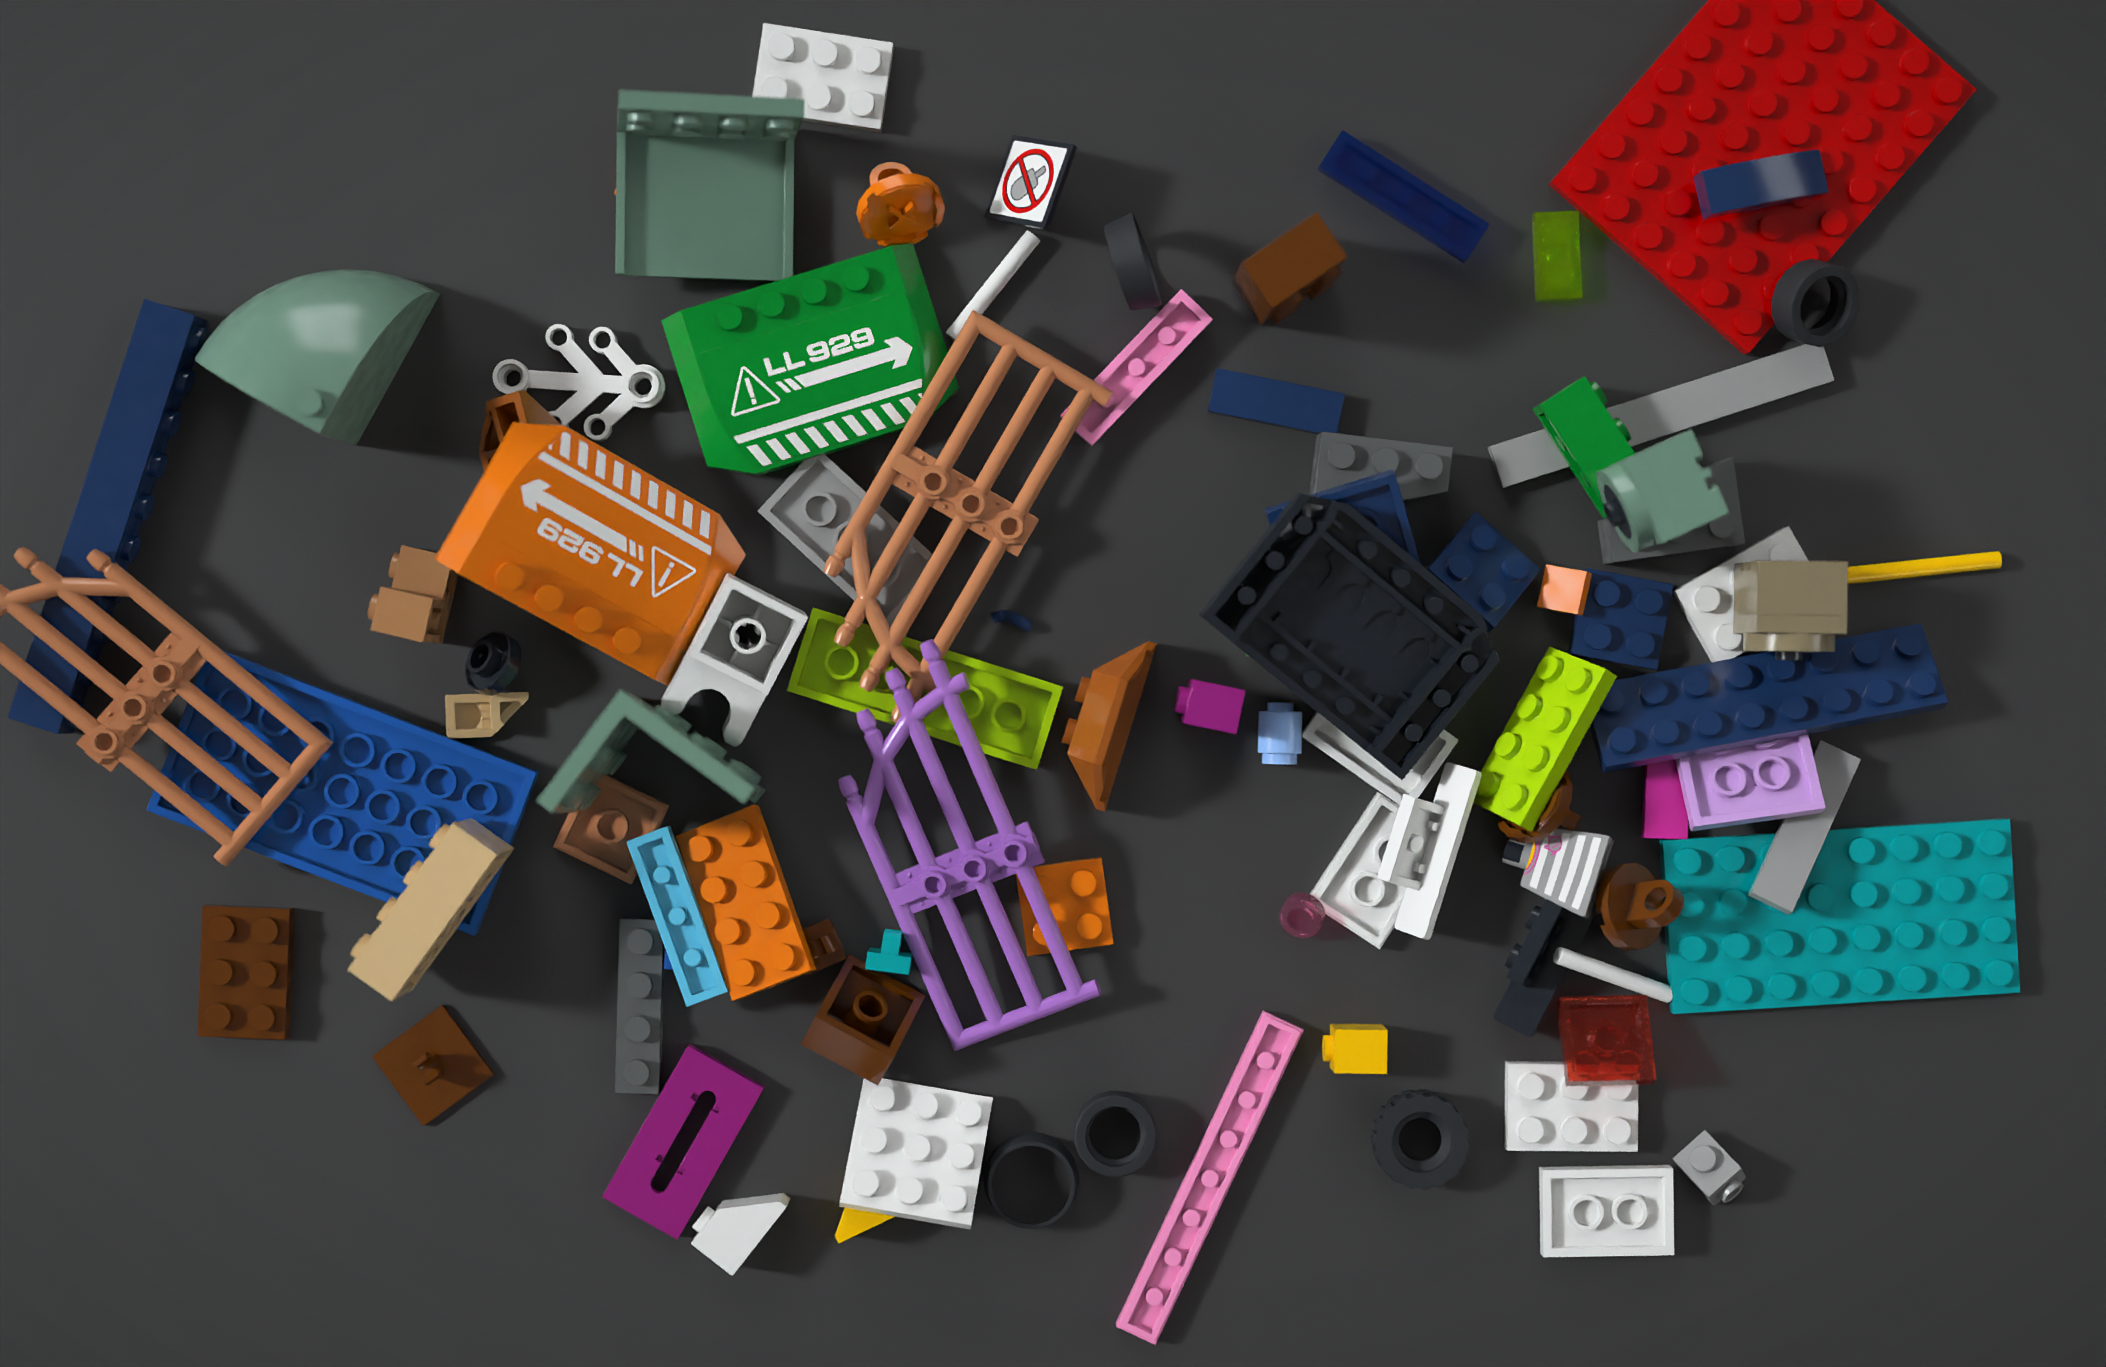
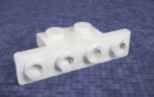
(1426, 847)

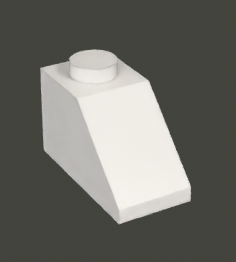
(736, 1228)

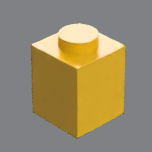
(1356, 1048)

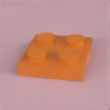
(1078, 904)

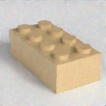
(430, 907)

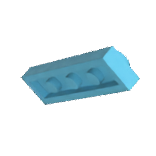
(677, 915)

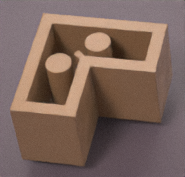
(418, 600)

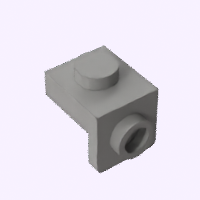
(1711, 1169)

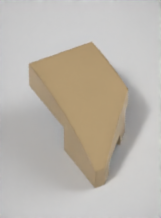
(480, 714)

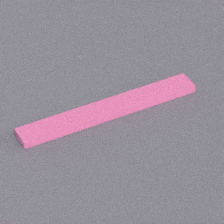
(1209, 1177)

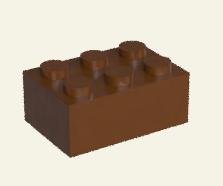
(1288, 269)

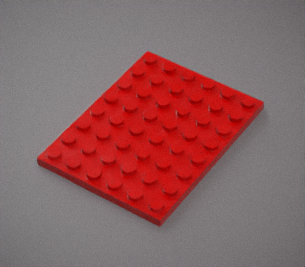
(1746, 88)

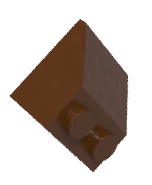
(863, 1020)

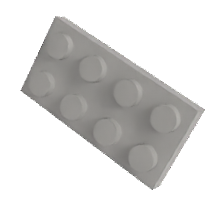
(814, 512)

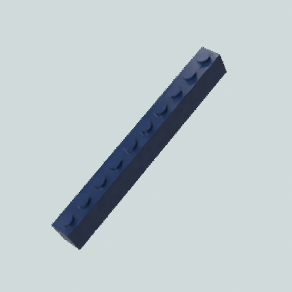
(116, 493)

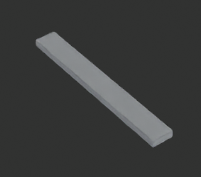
(1677, 408)

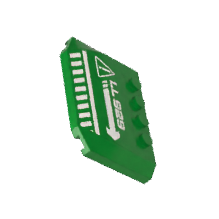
(809, 361)

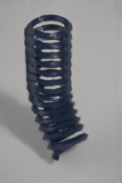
(1015, 617)

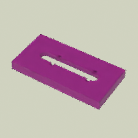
(632, 1182)

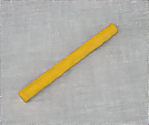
(1924, 567)

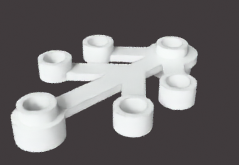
(588, 381)

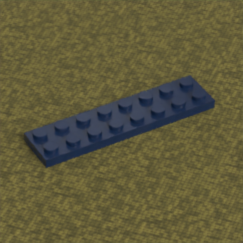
(1766, 698)

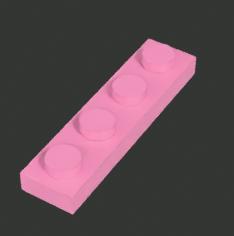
(1143, 362)

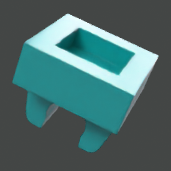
(889, 956)

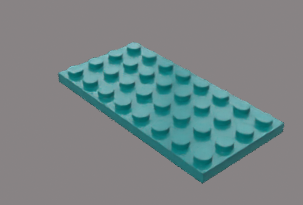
(1876, 921)

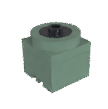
(1659, 493)

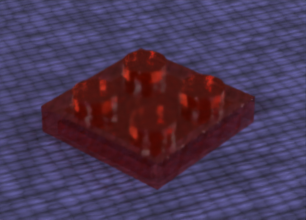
(1606, 1040)

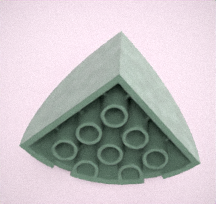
(321, 345)

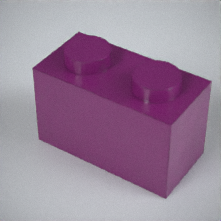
(1209, 705)

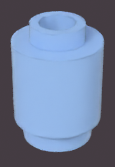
(1279, 734)

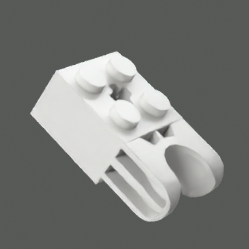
(731, 667)

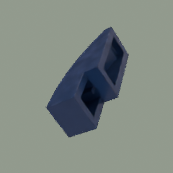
(1760, 183)

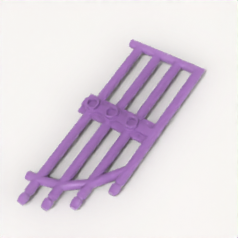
(961, 870)

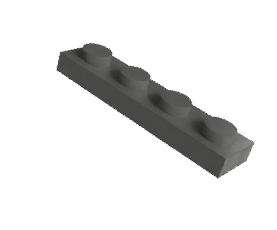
(639, 1007)

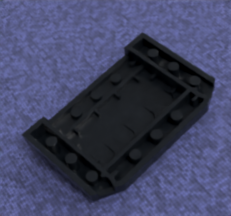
(1355, 629)

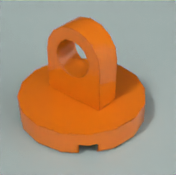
(899, 206)

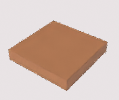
(611, 820)

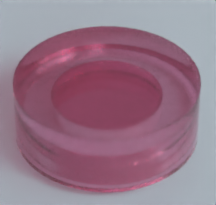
(1302, 915)

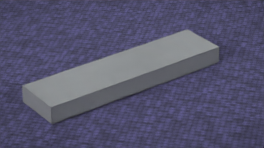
(1801, 837)

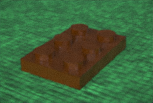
(245, 971)

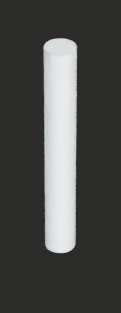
(996, 281)
(1612, 974)

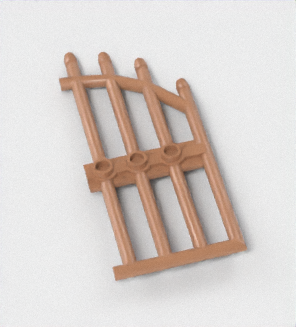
(954, 495)
(151, 691)

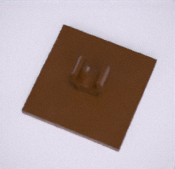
(433, 1065)

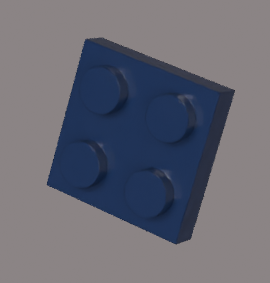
(1484, 569)
(1622, 620)

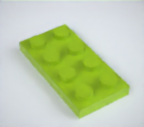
(1542, 737)

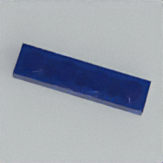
(1403, 196)

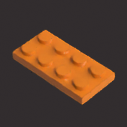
(745, 902)

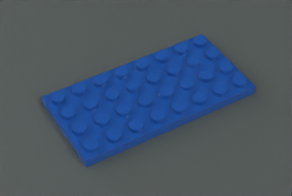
(365, 802)

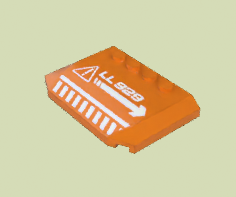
(593, 546)

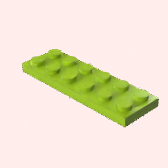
(1004, 706)

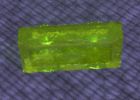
(1557, 256)

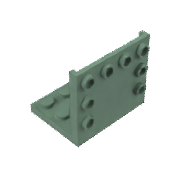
(705, 186)
(602, 754)

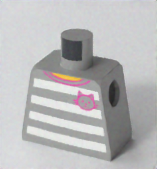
(1563, 867)

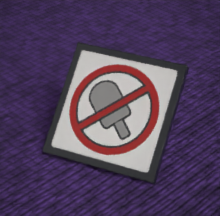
(1030, 182)

